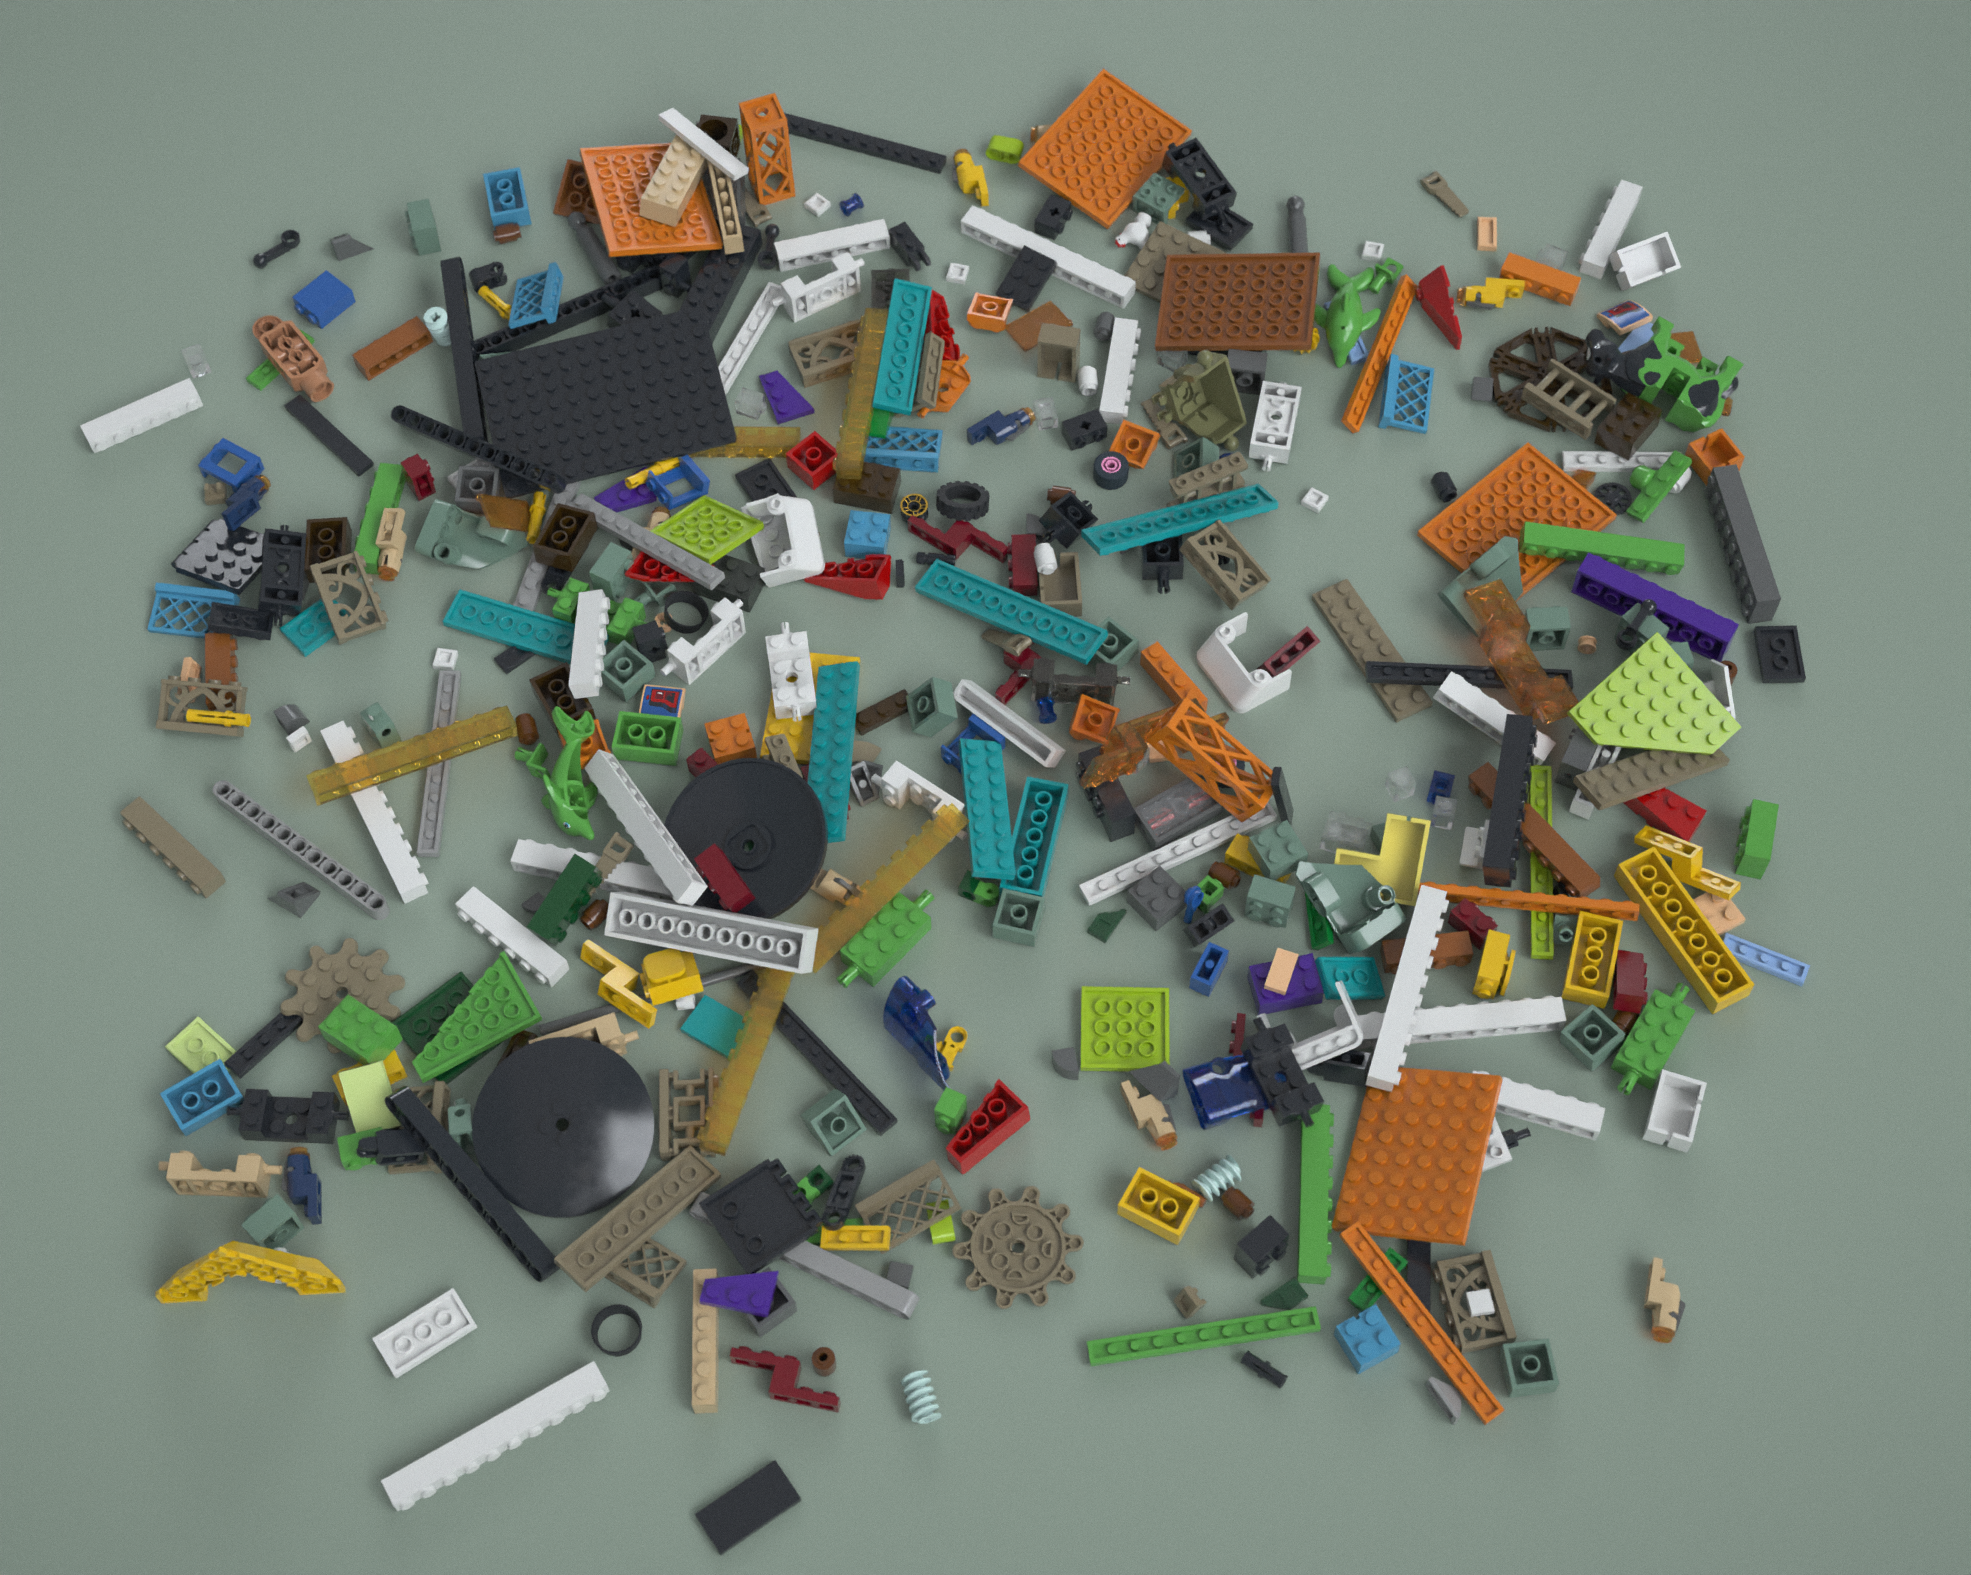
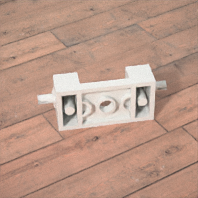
(808, 299)
(1271, 437)
(790, 657)
(691, 661)
(902, 783)

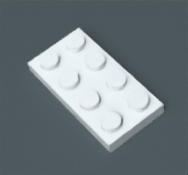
(771, 540)
(424, 1333)

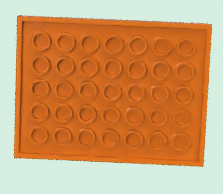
(1104, 148)
(617, 183)
(1516, 491)
(1419, 1156)

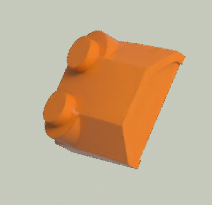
(989, 312)
(1135, 443)
(1092, 719)
(590, 745)

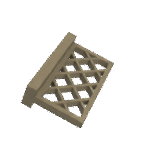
(929, 375)
(440, 1103)
(903, 1188)
(636, 1284)

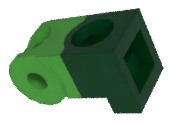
(978, 891)
(815, 1183)

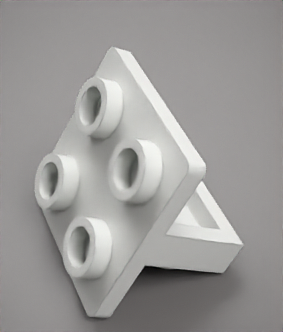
(1474, 846)

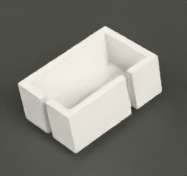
(1644, 261)
(1674, 1110)

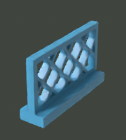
(550, 297)
(1391, 388)
(906, 460)
(186, 594)

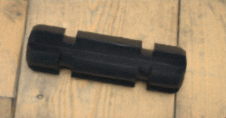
(921, 558)

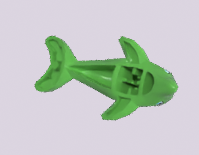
(1345, 315)
(566, 793)

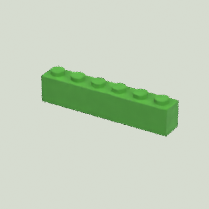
(383, 494)

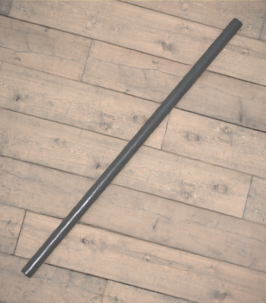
(582, 1017)

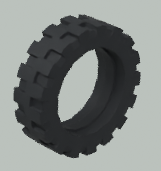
(962, 511)

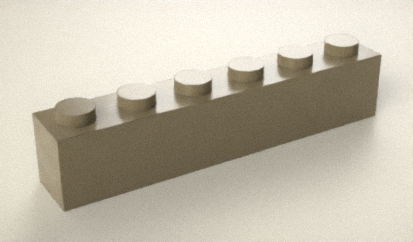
(173, 847)

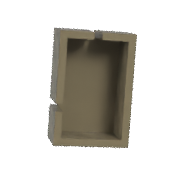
(1058, 345)
(1063, 586)

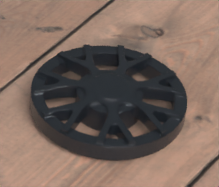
(1613, 498)

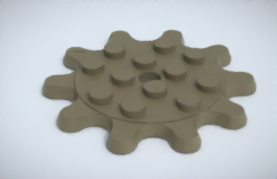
(336, 972)
(1015, 1223)

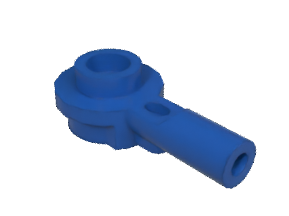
(1193, 898)

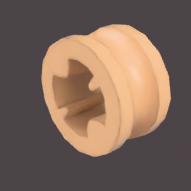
(660, 617)
(1587, 644)

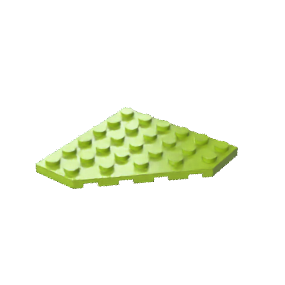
(1654, 705)

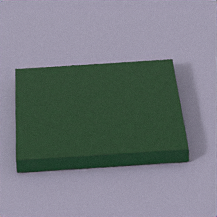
(424, 1019)

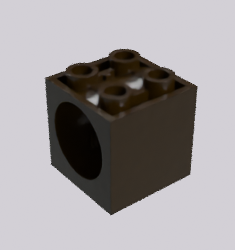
(722, 130)

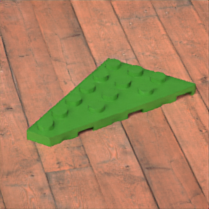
(490, 1014)

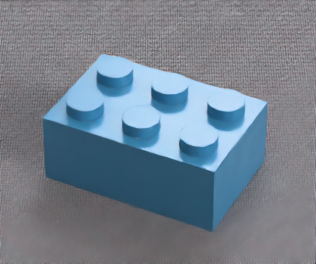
(507, 197)
(202, 1097)

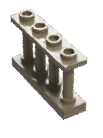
(1559, 412)

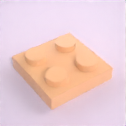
(1719, 912)

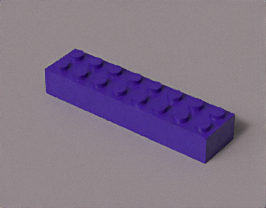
(1687, 622)

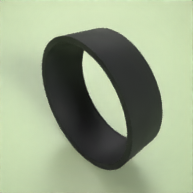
(690, 598)
(607, 1312)

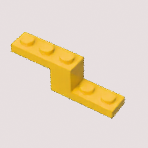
(1687, 862)
(618, 984)

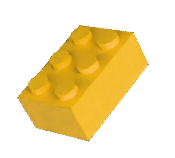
(1158, 1205)

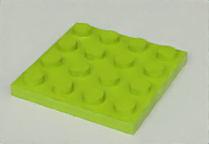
(708, 529)
(1124, 1028)

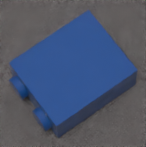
(323, 299)

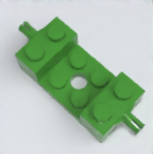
(621, 615)

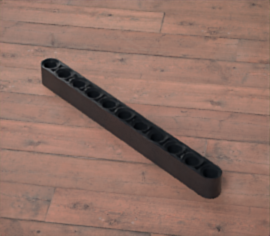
(569, 314)
(463, 347)
(479, 449)
(472, 1183)

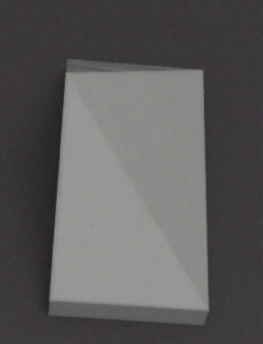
(1447, 1398)

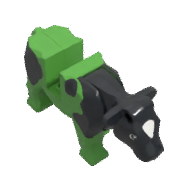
(1657, 367)

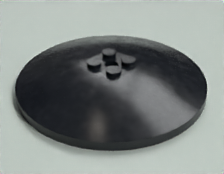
(761, 805)
(569, 1169)

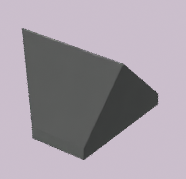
(348, 247)
(861, 784)
(296, 898)
(1159, 1080)

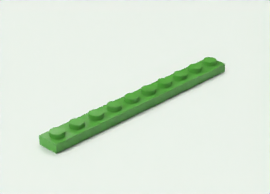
(1203, 1336)

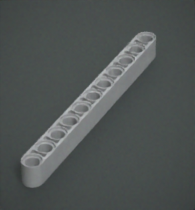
(304, 857)
(840, 1273)

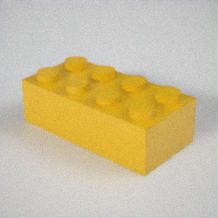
(1592, 959)

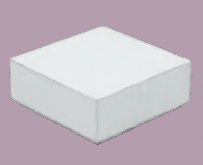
(817, 204)
(1372, 251)
(957, 273)
(1314, 500)
(445, 659)
(299, 739)
(1479, 1302)

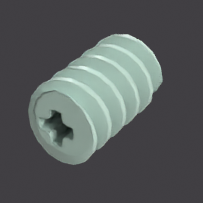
(437, 324)
(1217, 1178)
(918, 1397)

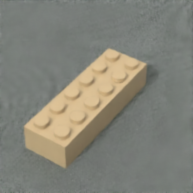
(673, 183)

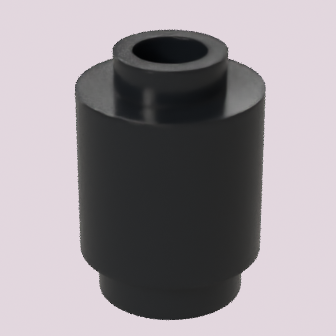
(1444, 486)

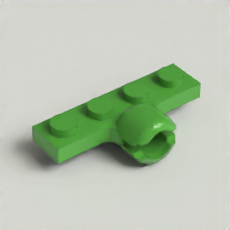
(1655, 484)

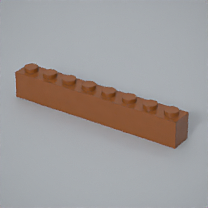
(1542, 840)

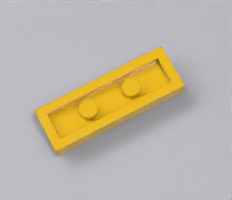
(856, 1238)

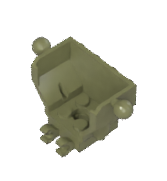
(1204, 399)

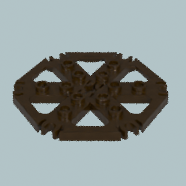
(1535, 372)

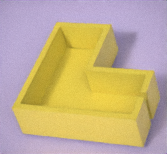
(1399, 857)

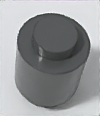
(1104, 326)

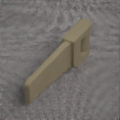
(1443, 192)
(754, 209)
(1165, 429)
(1011, 643)
(611, 858)

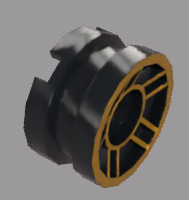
(916, 502)

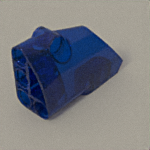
(910, 1024)
(1226, 1094)

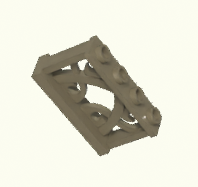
(815, 344)
(1227, 545)
(340, 623)
(177, 719)
(1485, 1273)

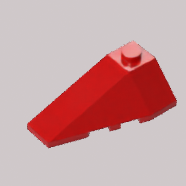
(1435, 301)
(938, 324)
(651, 570)
(860, 578)

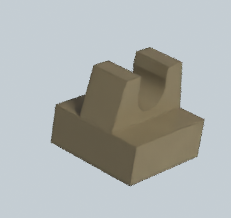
(215, 493)
(1189, 1302)

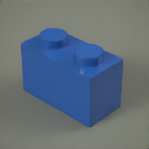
(1209, 969)

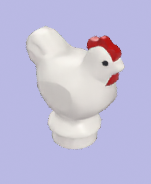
(1136, 232)

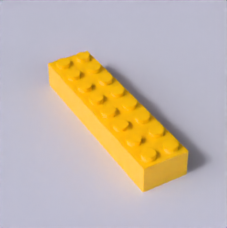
(1683, 930)

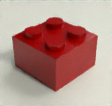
(812, 460)

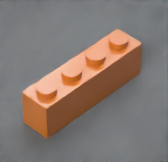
(1541, 279)
(1169, 675)

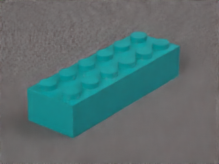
(1036, 835)

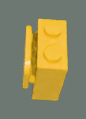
(1494, 966)
(670, 975)

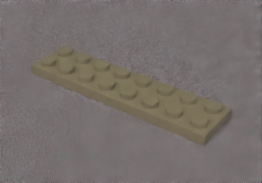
(1368, 642)
(1644, 774)
(637, 1218)

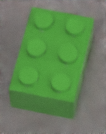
(647, 738)
(1756, 838)
(360, 1032)

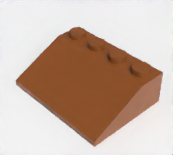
(575, 193)

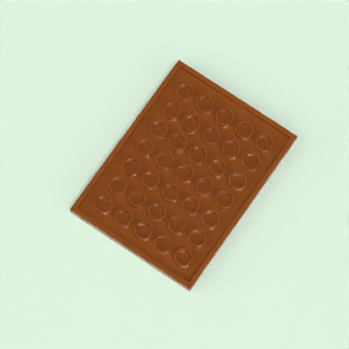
(1238, 302)

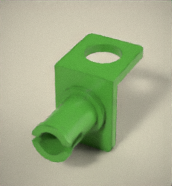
(1384, 275)
(534, 760)

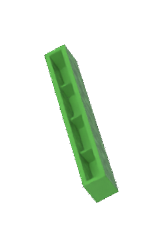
(1617, 549)
(1314, 1200)

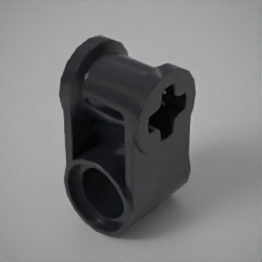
(487, 276)

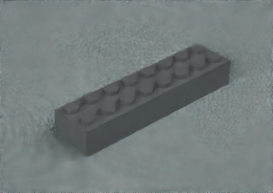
(1742, 544)

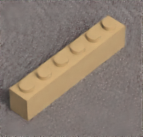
(726, 210)
(704, 1348)

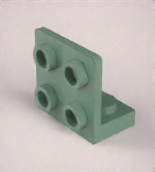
(1157, 198)

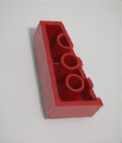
(1668, 813)
(987, 1128)

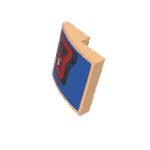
(1625, 317)
(662, 700)

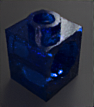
(1440, 781)

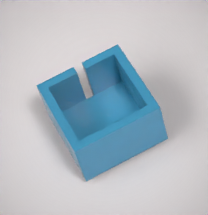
(866, 534)
(1367, 1339)

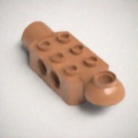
(293, 356)

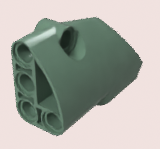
(466, 537)
(1496, 563)
(1351, 902)

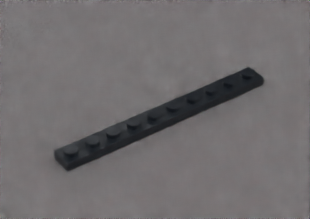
(865, 144)
(1437, 673)
(826, 1062)

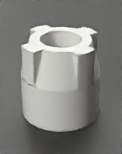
(686, 1002)

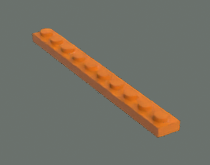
(1379, 354)
(1538, 901)
(1422, 1323)

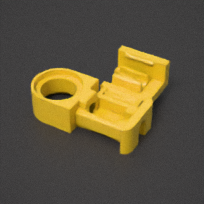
(950, 1048)

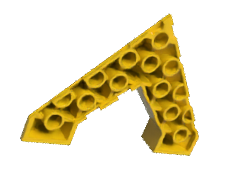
(238, 1258)

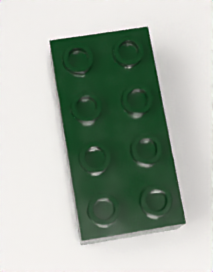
(565, 900)

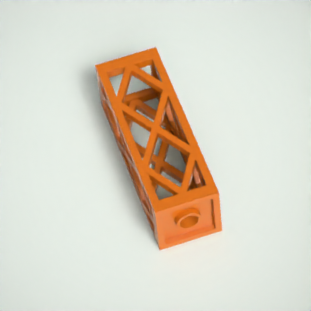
(752, 126)
(1199, 745)

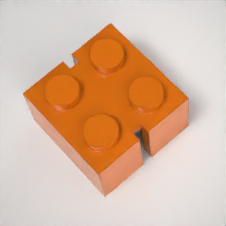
(1717, 452)
(731, 738)

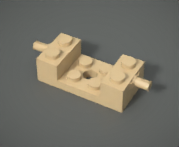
(600, 1030)
(190, 1178)

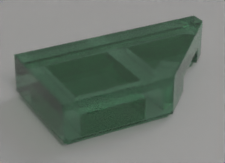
(1105, 924)
(1286, 1296)

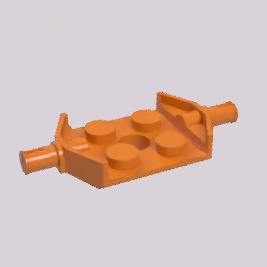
(955, 379)

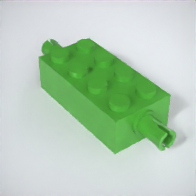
(886, 939)
(1653, 1039)

